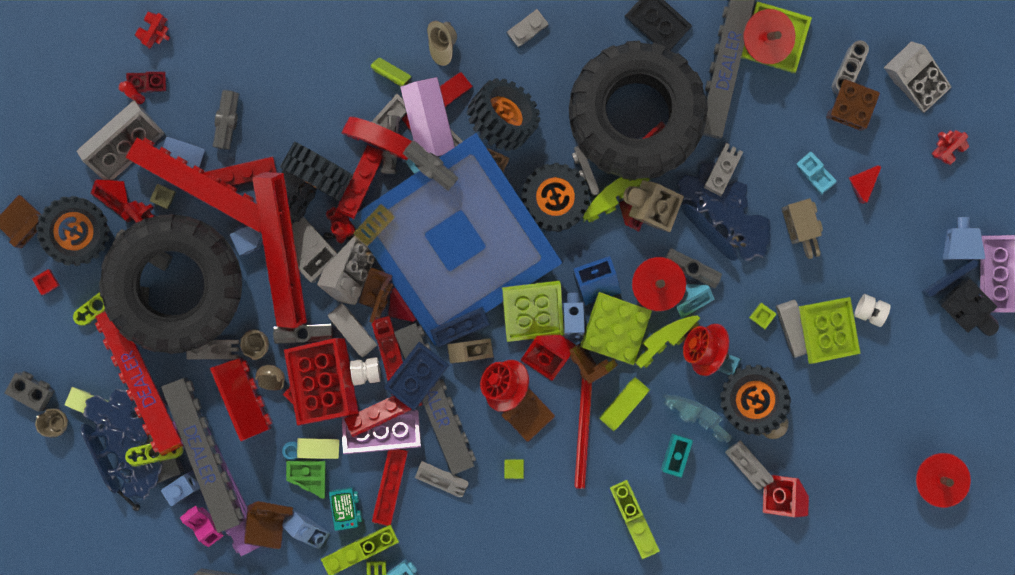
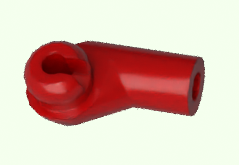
(130, 91)

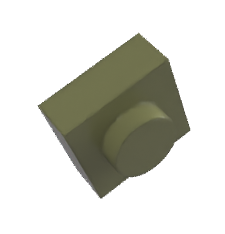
(162, 196)

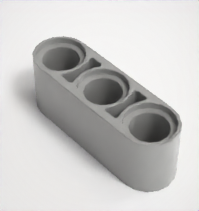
(853, 59)
(792, 326)
(352, 330)

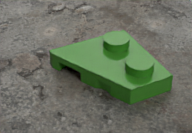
(308, 475)

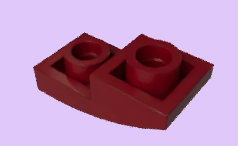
(148, 81)

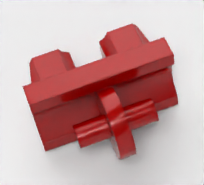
(156, 31)
(948, 143)
(136, 211)
(341, 224)

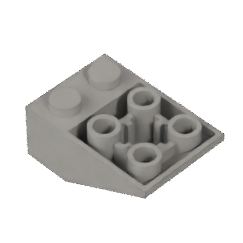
(918, 76)
(311, 250)
(347, 272)

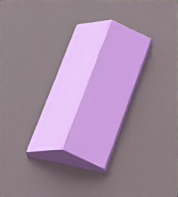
(428, 116)
(998, 271)
(394, 434)

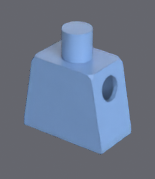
(964, 242)
(573, 325)
(180, 488)

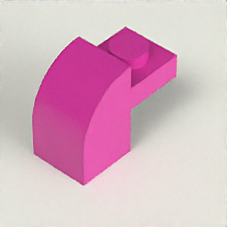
(202, 525)

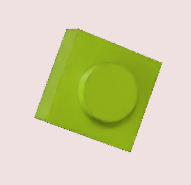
(762, 315)

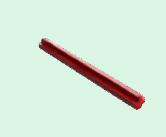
(583, 432)

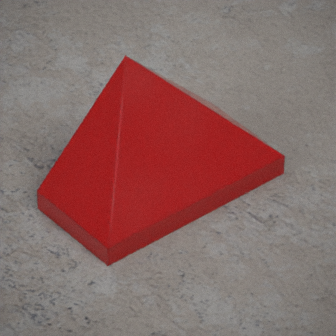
(864, 183)
(111, 194)

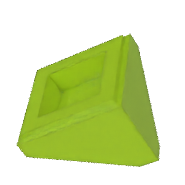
(514, 469)

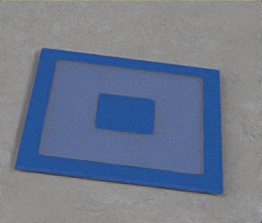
(461, 243)

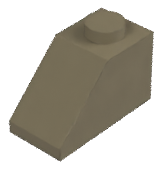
(470, 350)

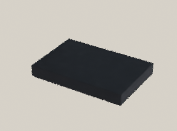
(658, 22)

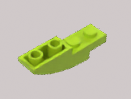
(607, 199)
(671, 333)
(634, 519)
(359, 550)

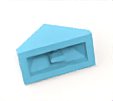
(694, 298)

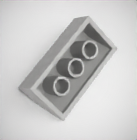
(110, 145)

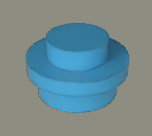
(290, 451)

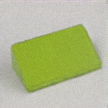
(390, 72)

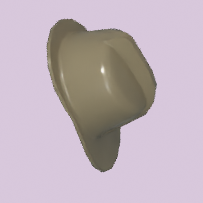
(441, 41)

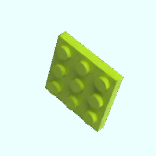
(801, 25)
(532, 310)
(616, 328)
(829, 330)

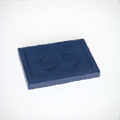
(416, 376)

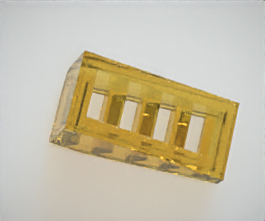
(360, 235)

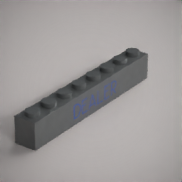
(726, 65)
(440, 409)
(202, 454)

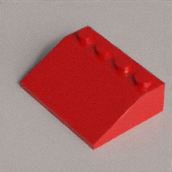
(321, 381)
(241, 398)

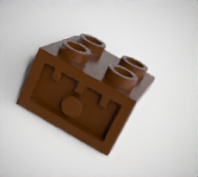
(853, 105)
(19, 221)
(375, 292)
(588, 368)
(529, 416)
(265, 524)

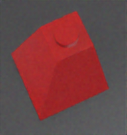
(548, 354)
(785, 497)

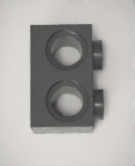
(28, 395)

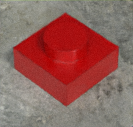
(45, 282)

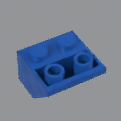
(595, 278)

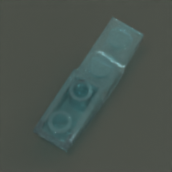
(692, 410)

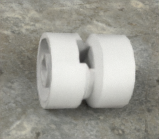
(866, 307)
(365, 371)

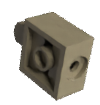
(653, 204)
(803, 225)

